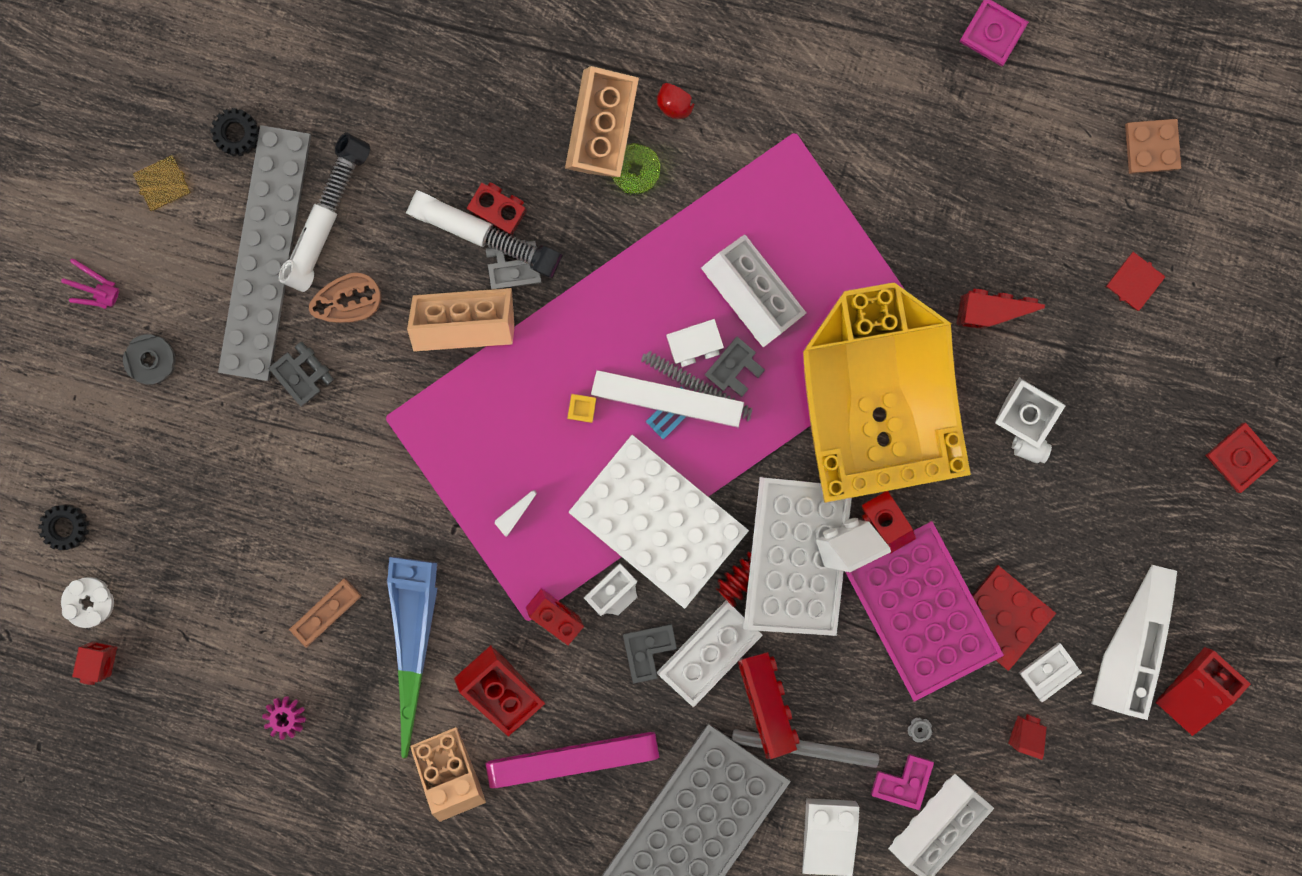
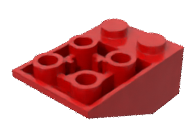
(982, 310)
(1202, 691)

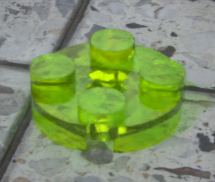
(648, 174)

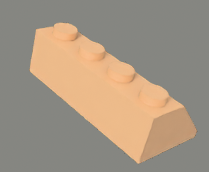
(601, 122)
(461, 319)

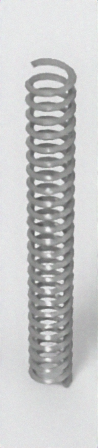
(684, 378)

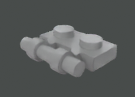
(510, 273)

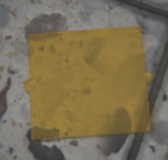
(161, 183)

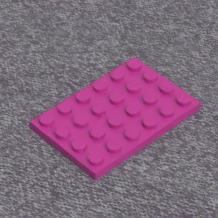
(925, 614)

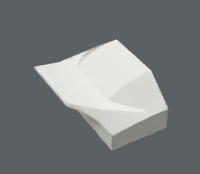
(613, 592)

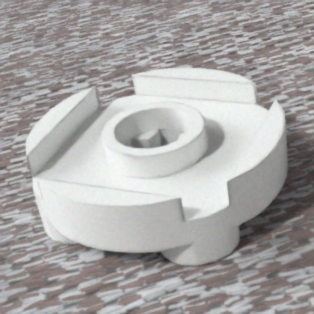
(74, 609)

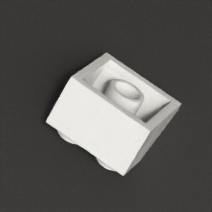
(1029, 413)
(851, 545)

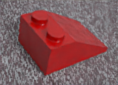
(498, 691)

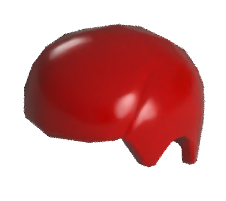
(674, 101)

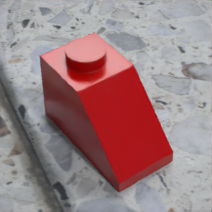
(1029, 736)

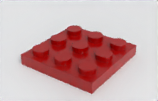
(1011, 614)

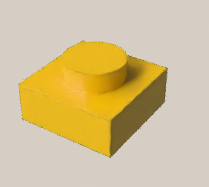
(581, 408)

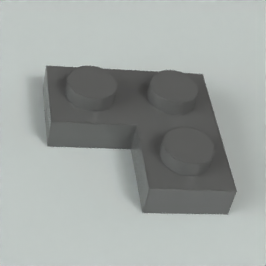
(642, 645)

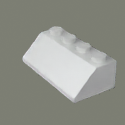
(753, 290)
(940, 827)

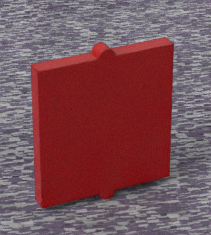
(1135, 281)

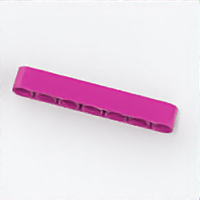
(572, 760)

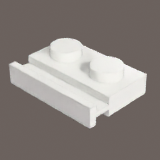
(1050, 672)

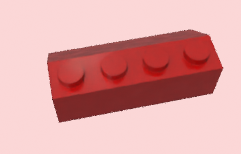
(767, 705)

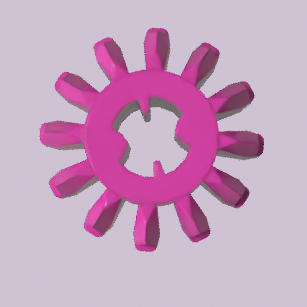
(274, 715)

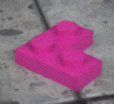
(909, 788)

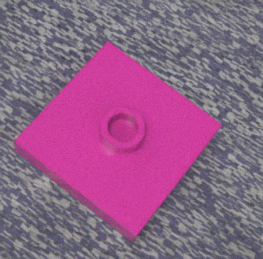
(994, 32)

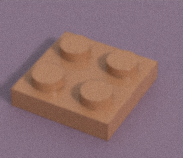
(1153, 146)

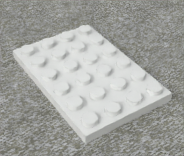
(658, 521)
(787, 576)

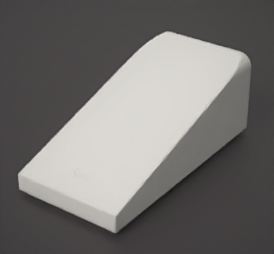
(510, 517)

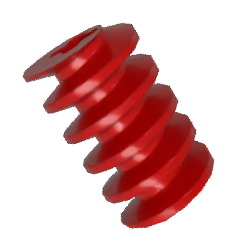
(736, 582)

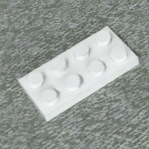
(708, 654)

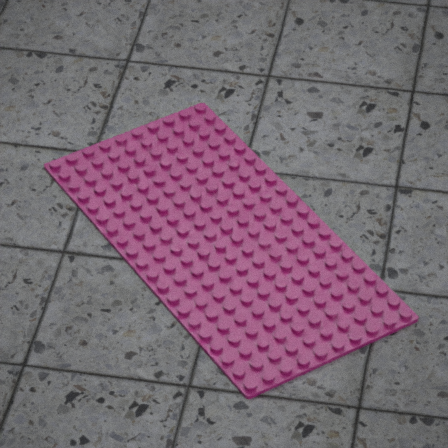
(502, 415)

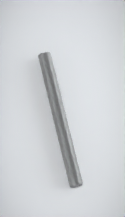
(814, 750)

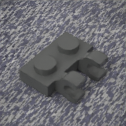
(730, 365)

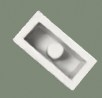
(695, 342)

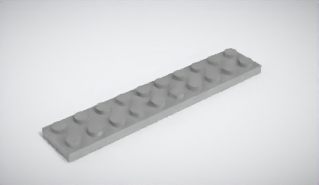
(262, 251)

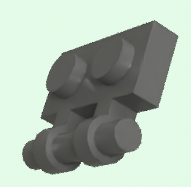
(295, 379)

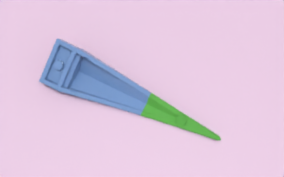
(412, 607)

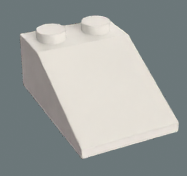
(830, 837)

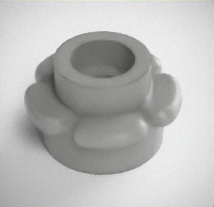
(926, 731)

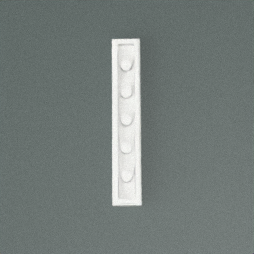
(667, 399)

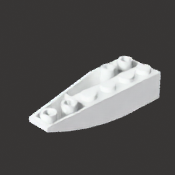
(1137, 648)

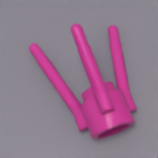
(105, 294)

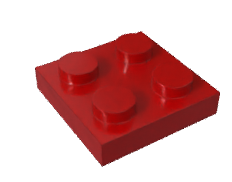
(1241, 457)

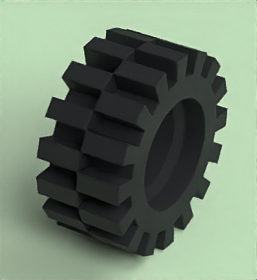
(221, 125)
(50, 534)

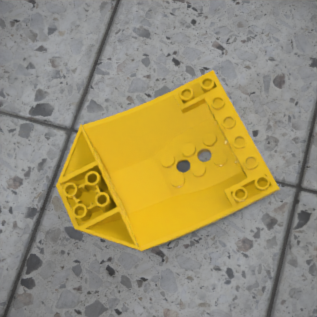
(892, 355)

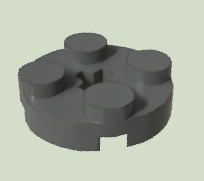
(161, 367)

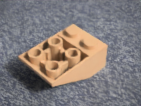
(447, 775)

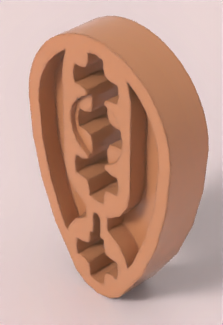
(346, 285)

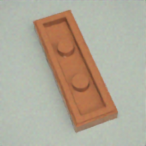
(325, 612)

